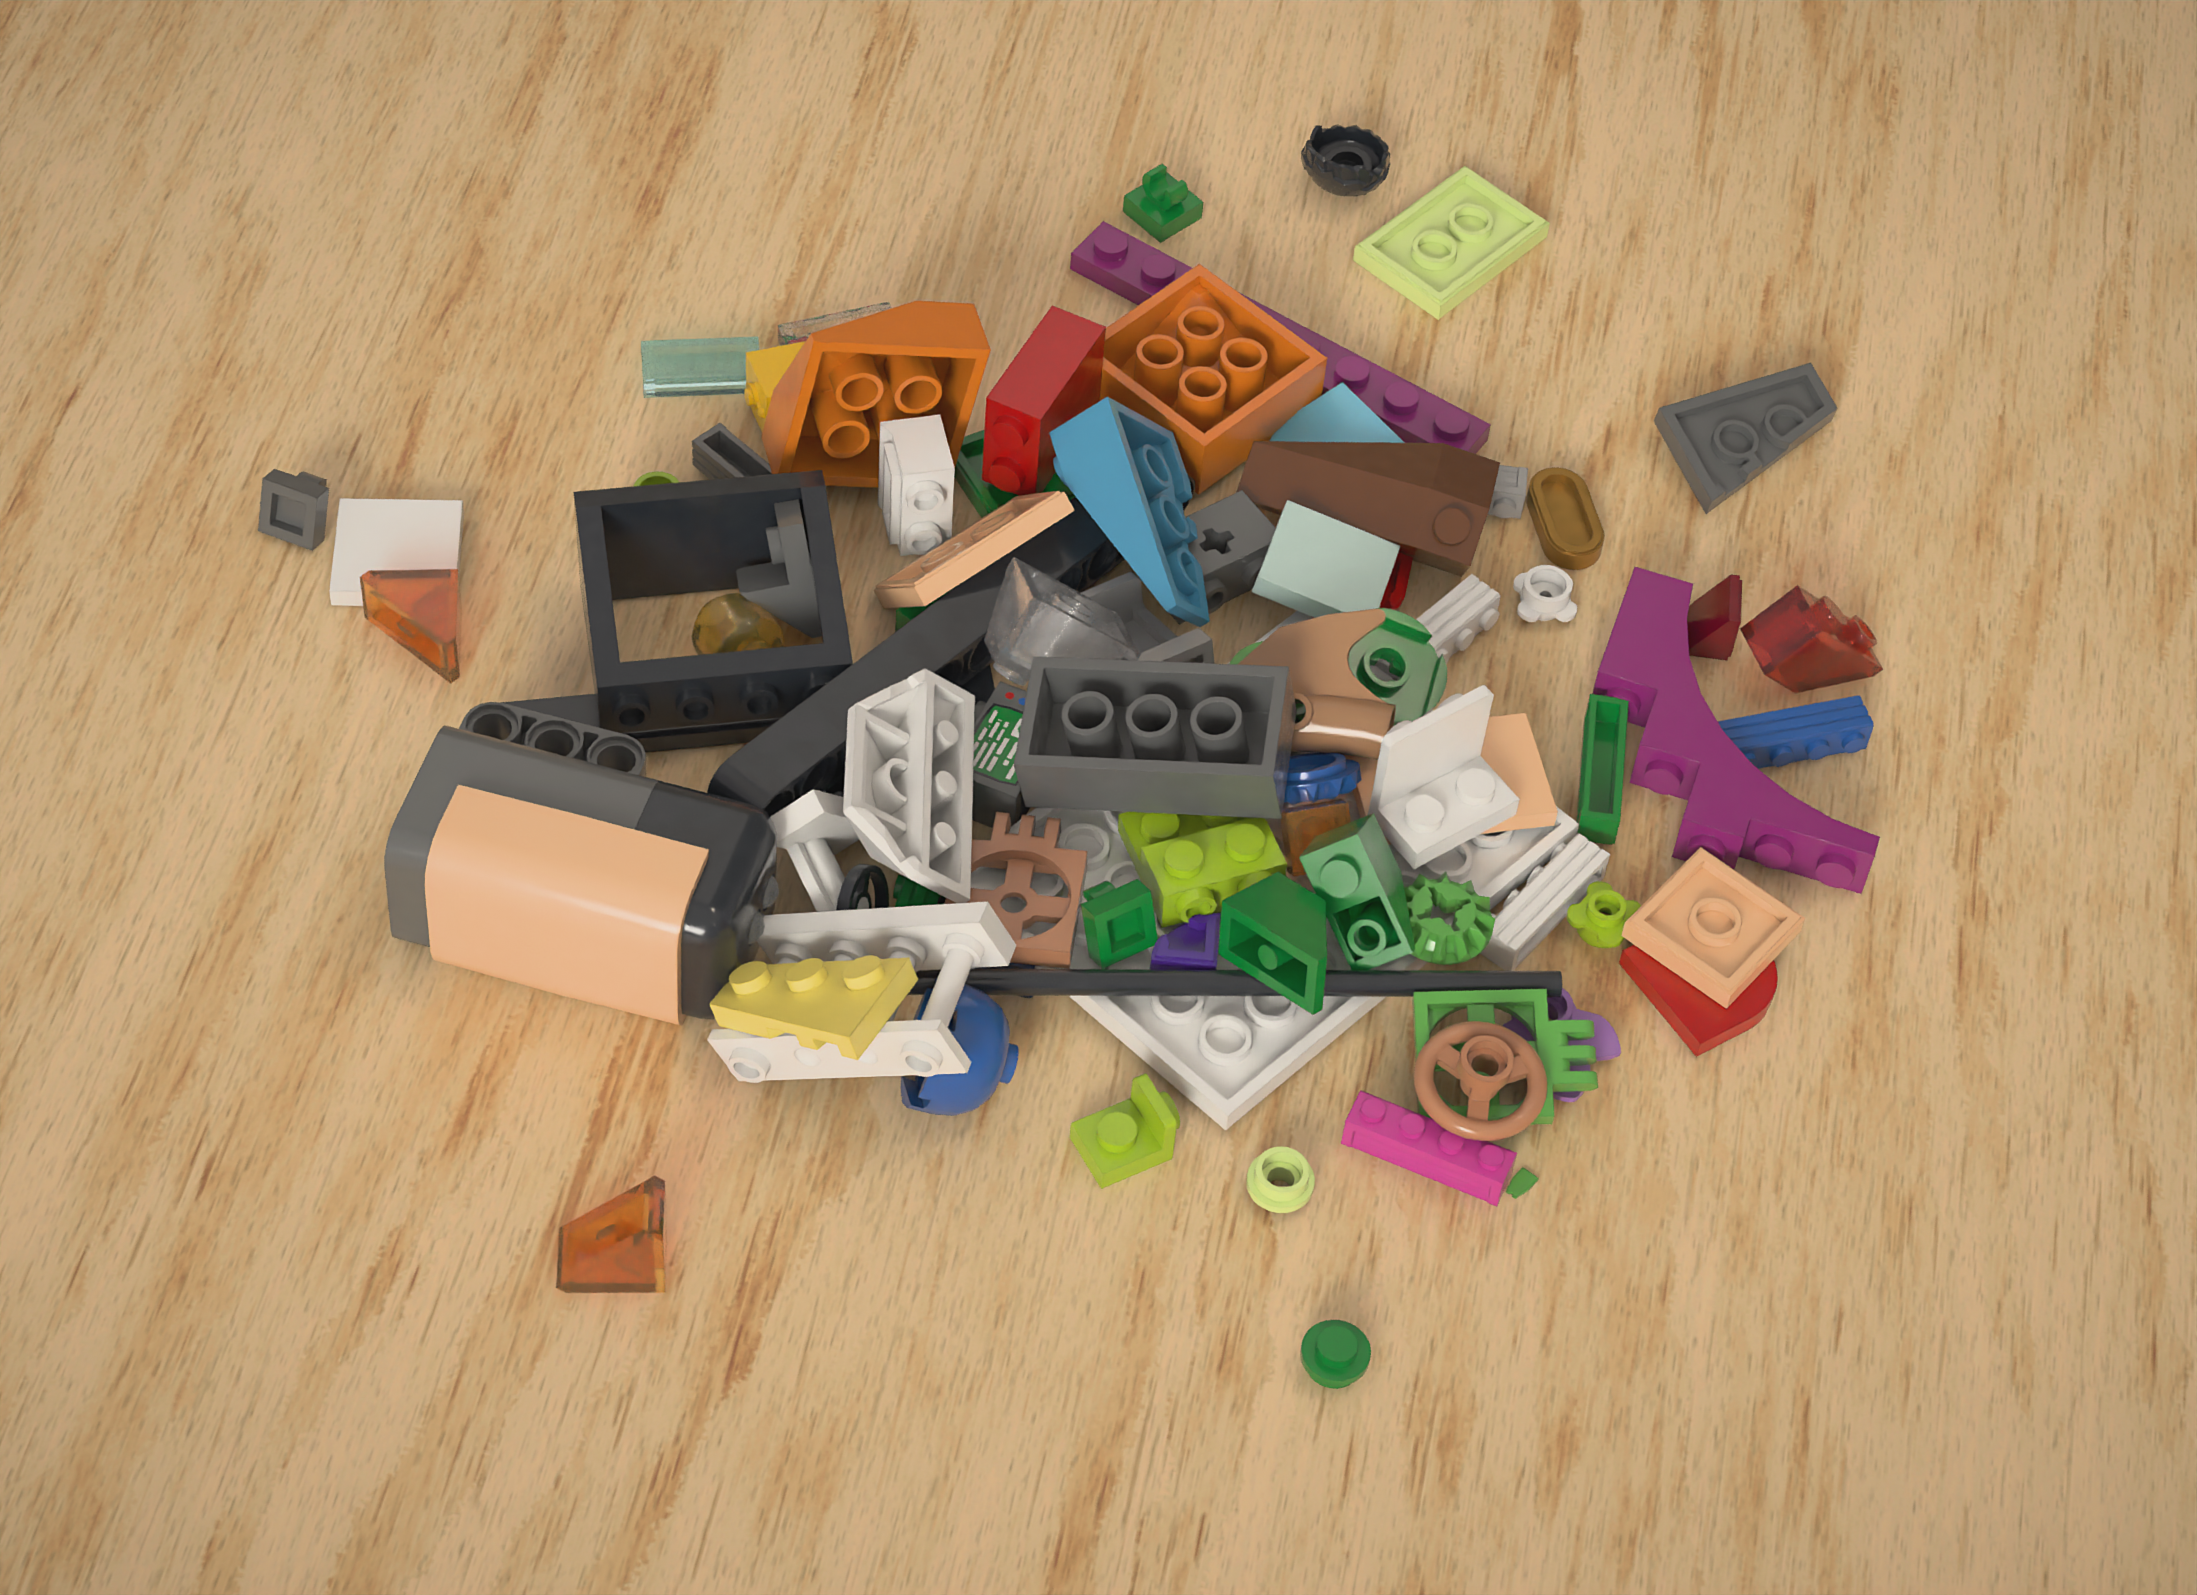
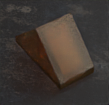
(419, 613)
(617, 1244)

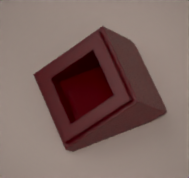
(1715, 620)

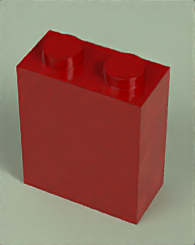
(1040, 390)

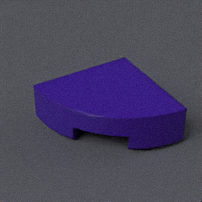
(1189, 945)

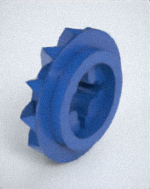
(1320, 777)

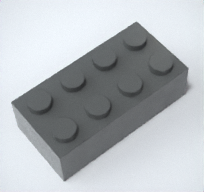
(1156, 737)

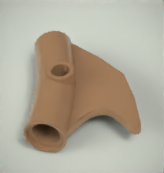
(1339, 709)

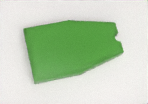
(1521, 1183)

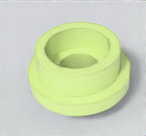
(1283, 1165)

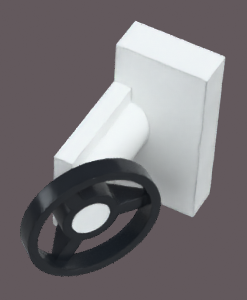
(813, 833)

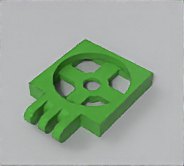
(1531, 1010)

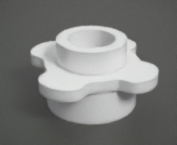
(1545, 594)

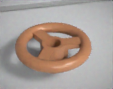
(1488, 1050)

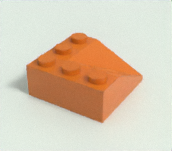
(872, 371)
(1209, 371)

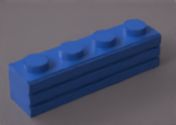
(1801, 732)

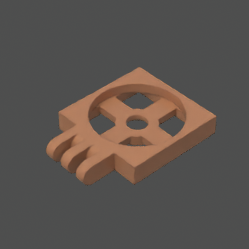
(1022, 856)

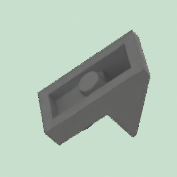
(787, 582)

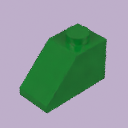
(1278, 938)

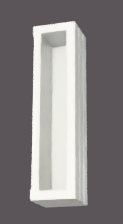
(1458, 618)
(1544, 901)

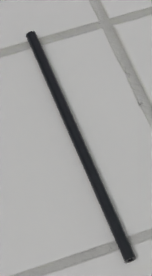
(1236, 982)

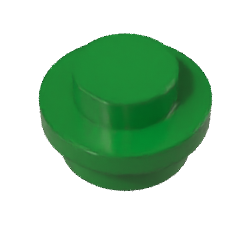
(1335, 1353)

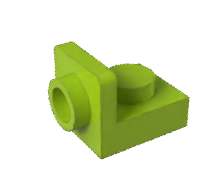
(1128, 1134)

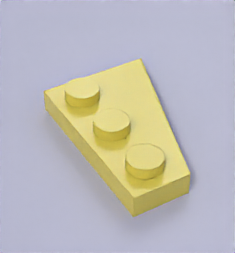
(816, 1000)

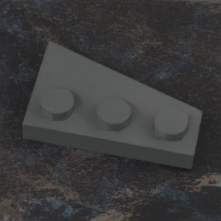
(1743, 429)

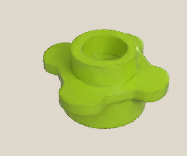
(1595, 927)

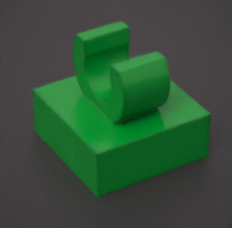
(1162, 204)
(1118, 921)

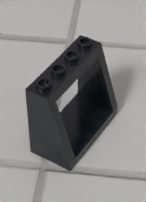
(690, 542)

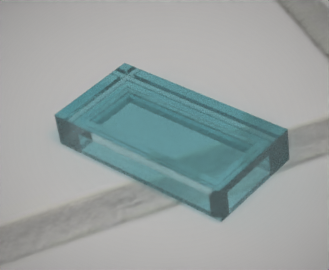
(695, 366)

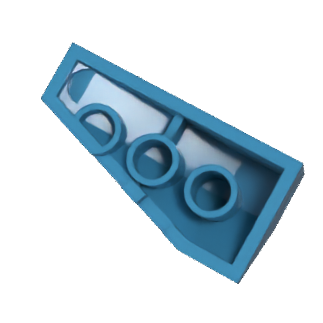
(1134, 489)

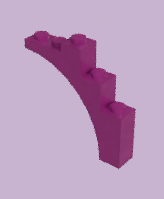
(1687, 754)

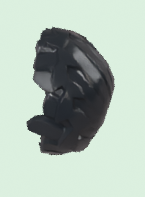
(1346, 159)

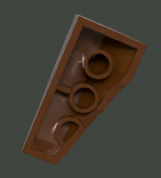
(1408, 493)

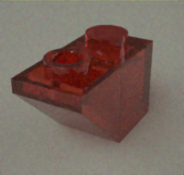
(1811, 643)

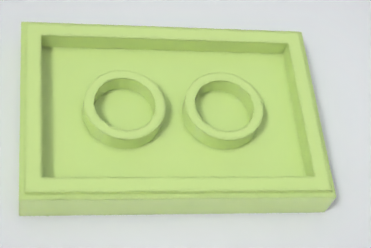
(1451, 242)

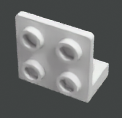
(1434, 783)

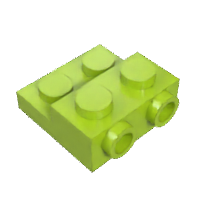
(1197, 859)

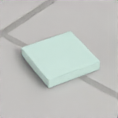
(1324, 564)

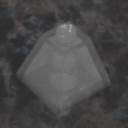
(1050, 620)

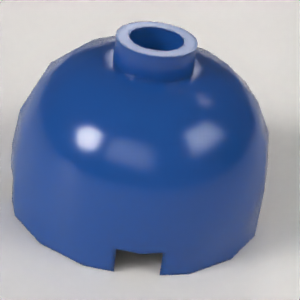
(984, 1037)

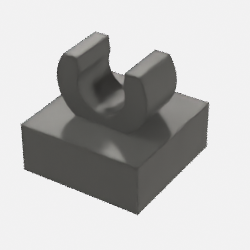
(294, 508)

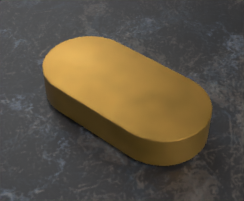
(1565, 518)

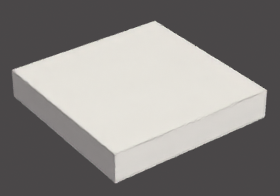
(392, 537)

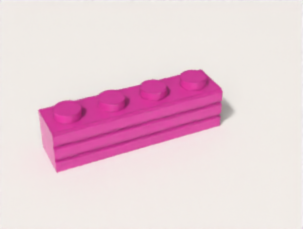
(1428, 1148)

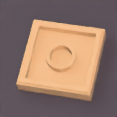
(1713, 927)

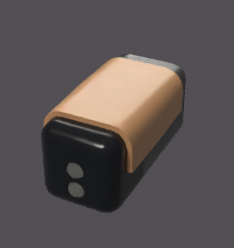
(574, 873)

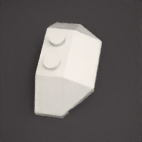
(914, 781)

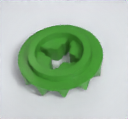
(1432, 937)

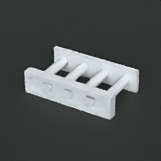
(933, 938)

